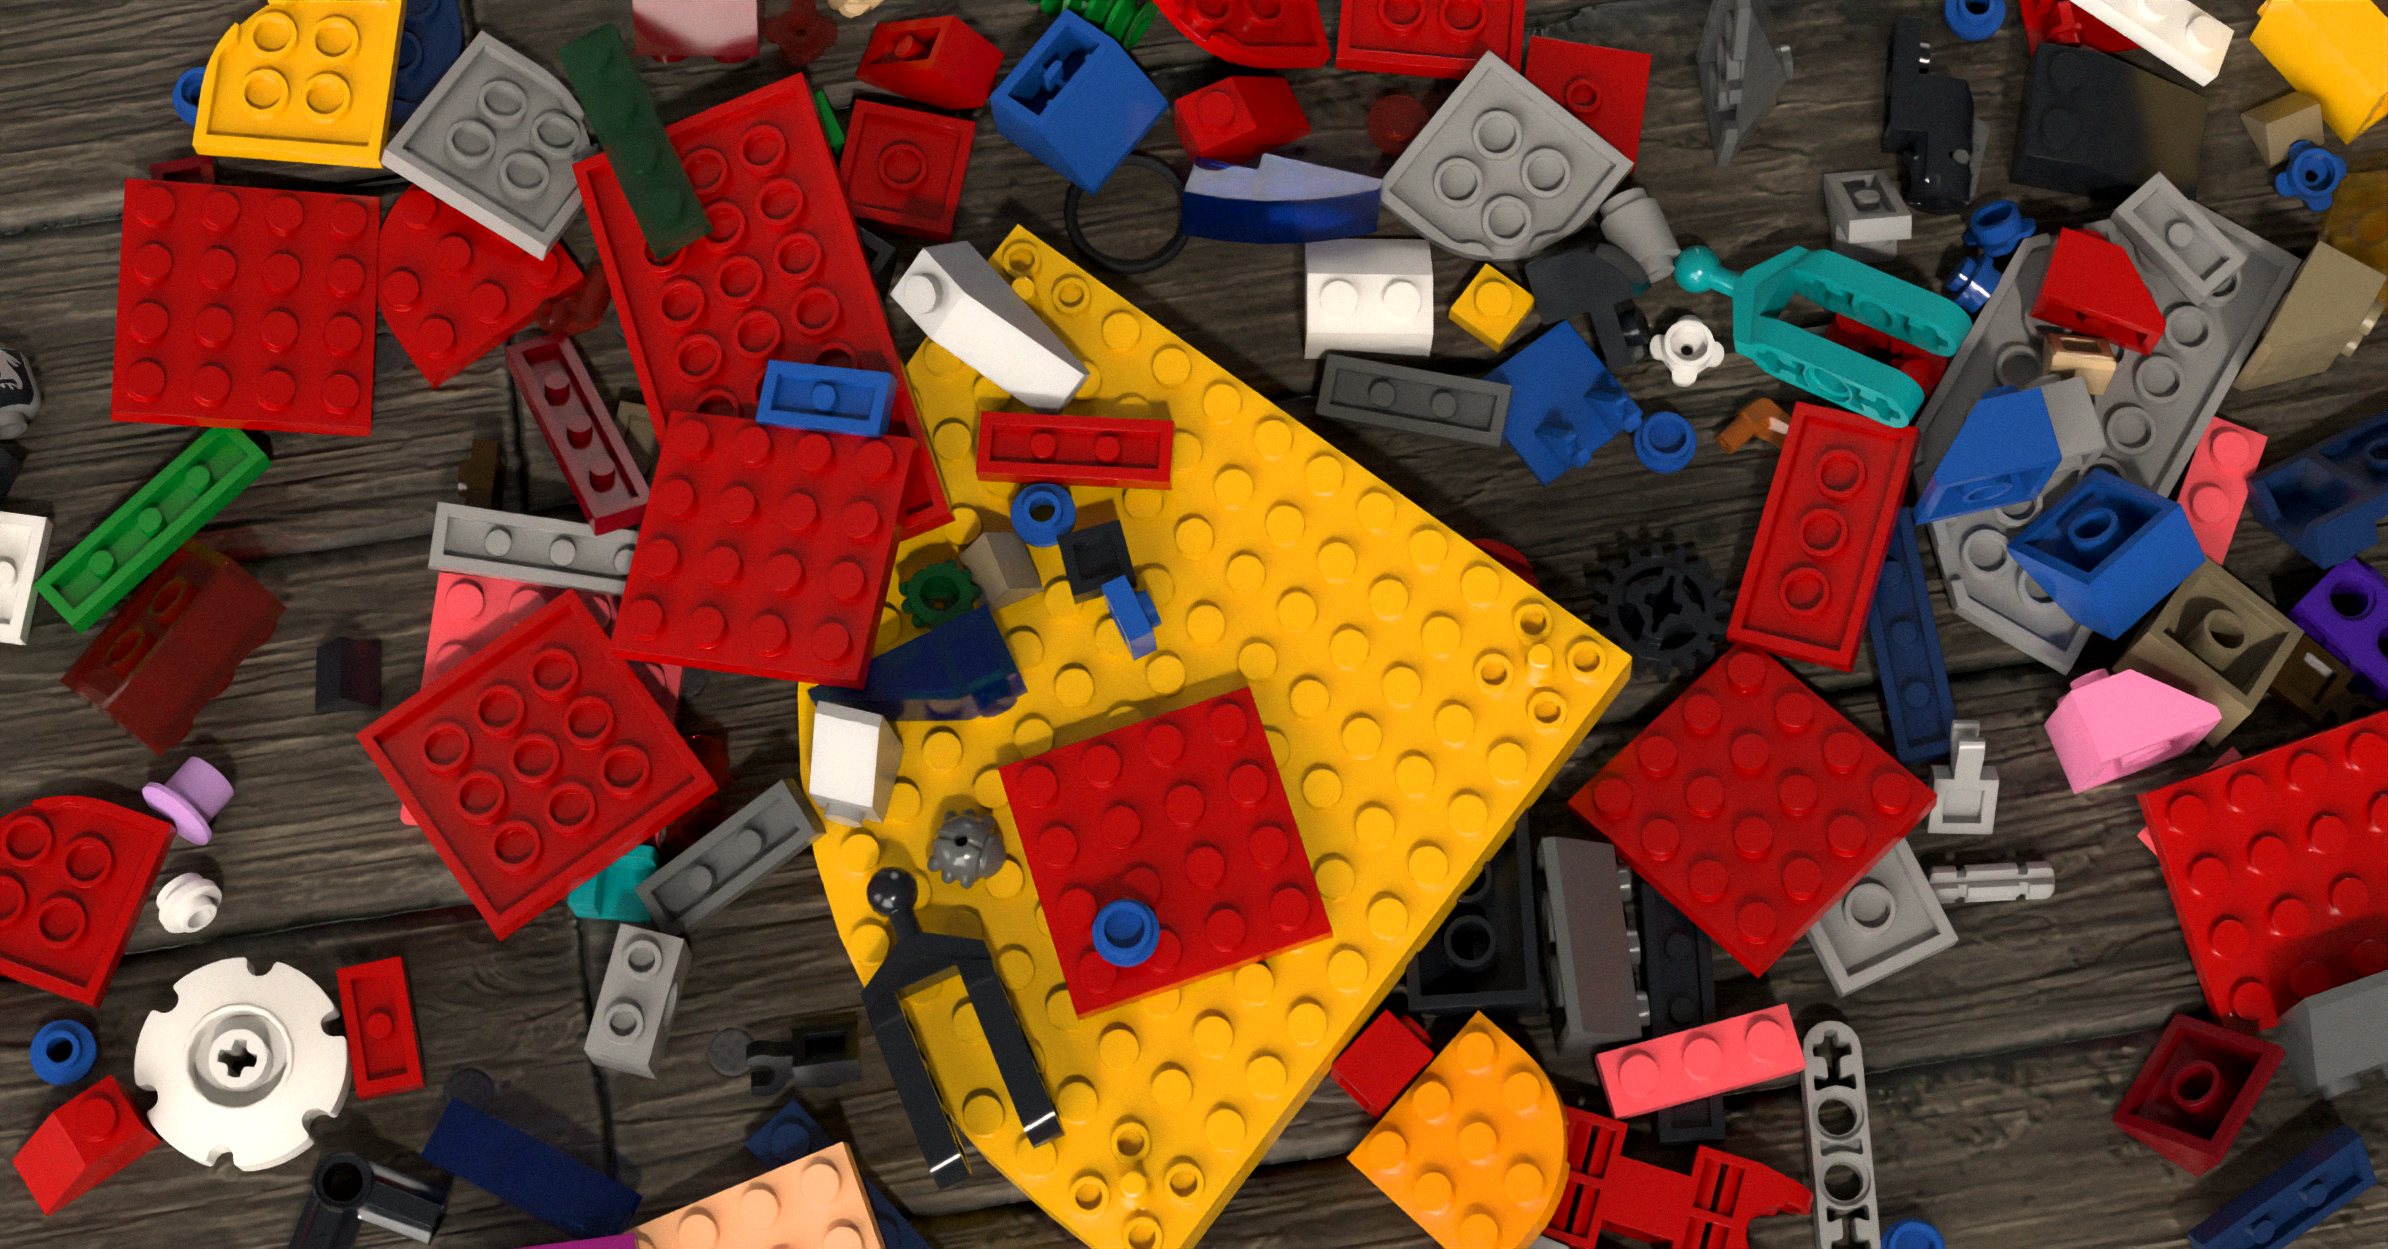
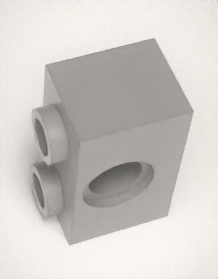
(638, 1001)

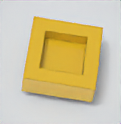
(1492, 308)

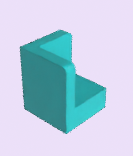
(612, 891)

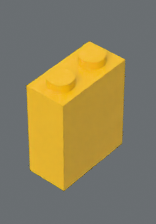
(2332, 55)

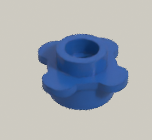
(2325, 166)
(1998, 228)

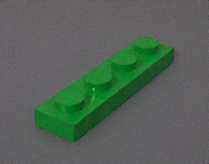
(152, 525)

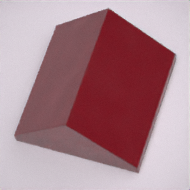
(2197, 1091)

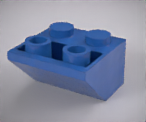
(1077, 103)

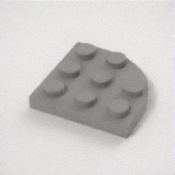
(498, 145)
(1502, 170)

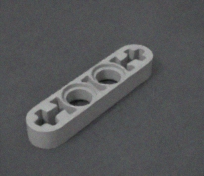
(1846, 1149)

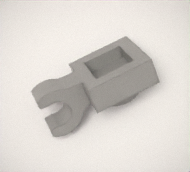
(1965, 787)

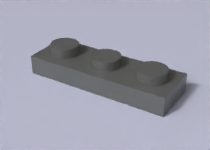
(1415, 402)
(730, 859)

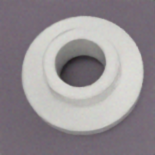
(188, 903)

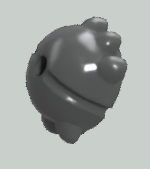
(980, 856)

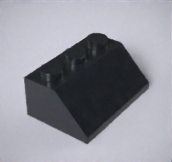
(1486, 946)

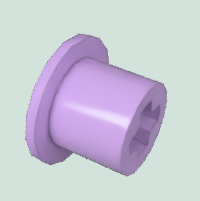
(190, 799)

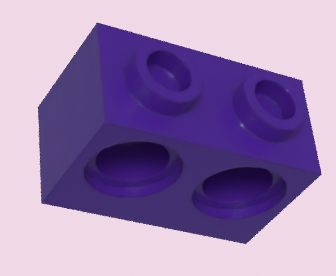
(2354, 637)

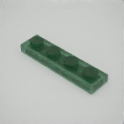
(635, 140)

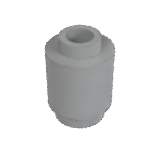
(1641, 230)

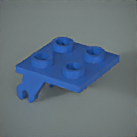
(1562, 404)

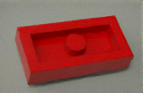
(381, 1028)

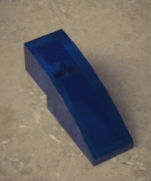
(1278, 202)
(529, 1174)

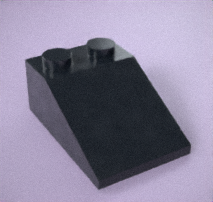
(2104, 127)

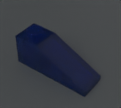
(938, 676)

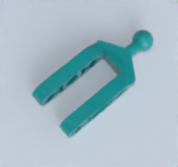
(1845, 289)

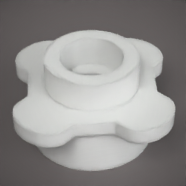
(1692, 333)

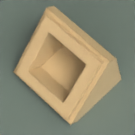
(2079, 356)

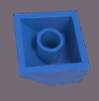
(1996, 458)
(2108, 552)

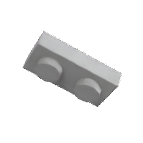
(2178, 238)

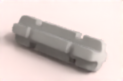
(1992, 882)

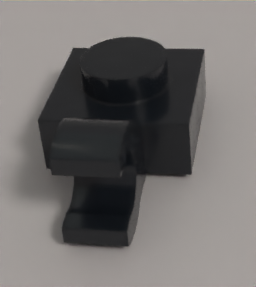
(814, 1057)

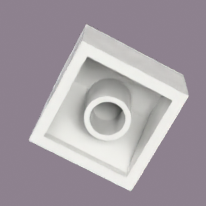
(1368, 299)

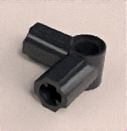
(386, 1200)

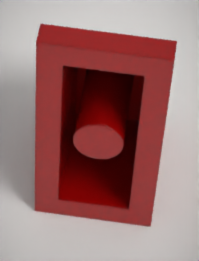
(932, 62)
(1239, 119)
(2097, 292)
(84, 1144)

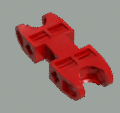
(1661, 1203)

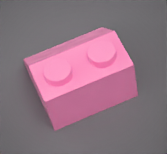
(2123, 726)

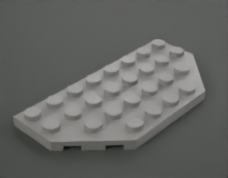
(2147, 416)

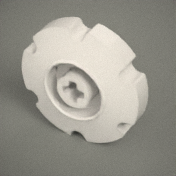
(268, 1107)

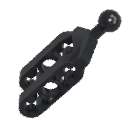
(917, 964)

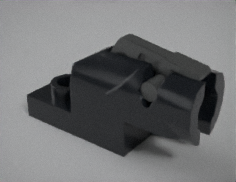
(1930, 125)

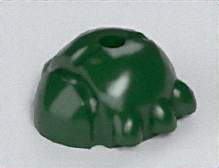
(935, 585)

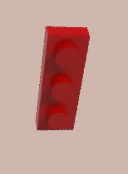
(1076, 450)

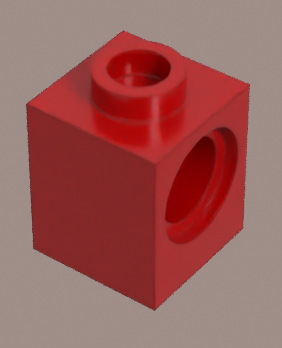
(1383, 1063)

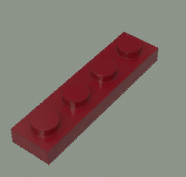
(579, 432)

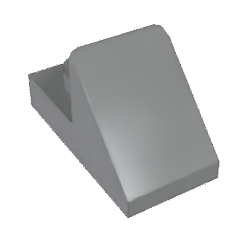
(1866, 215)

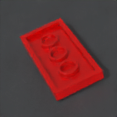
(1823, 536)

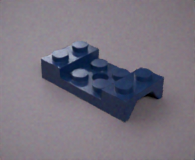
(2328, 494)

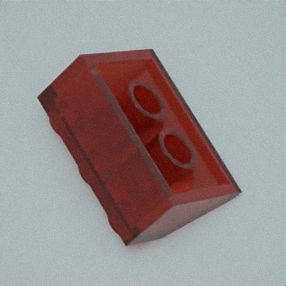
(174, 645)

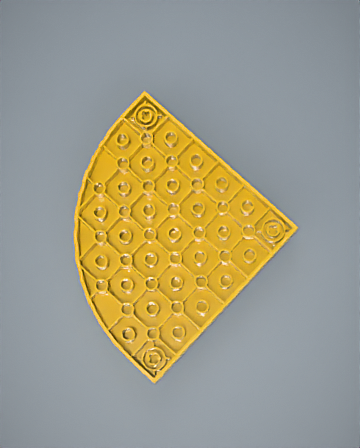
(1400, 694)

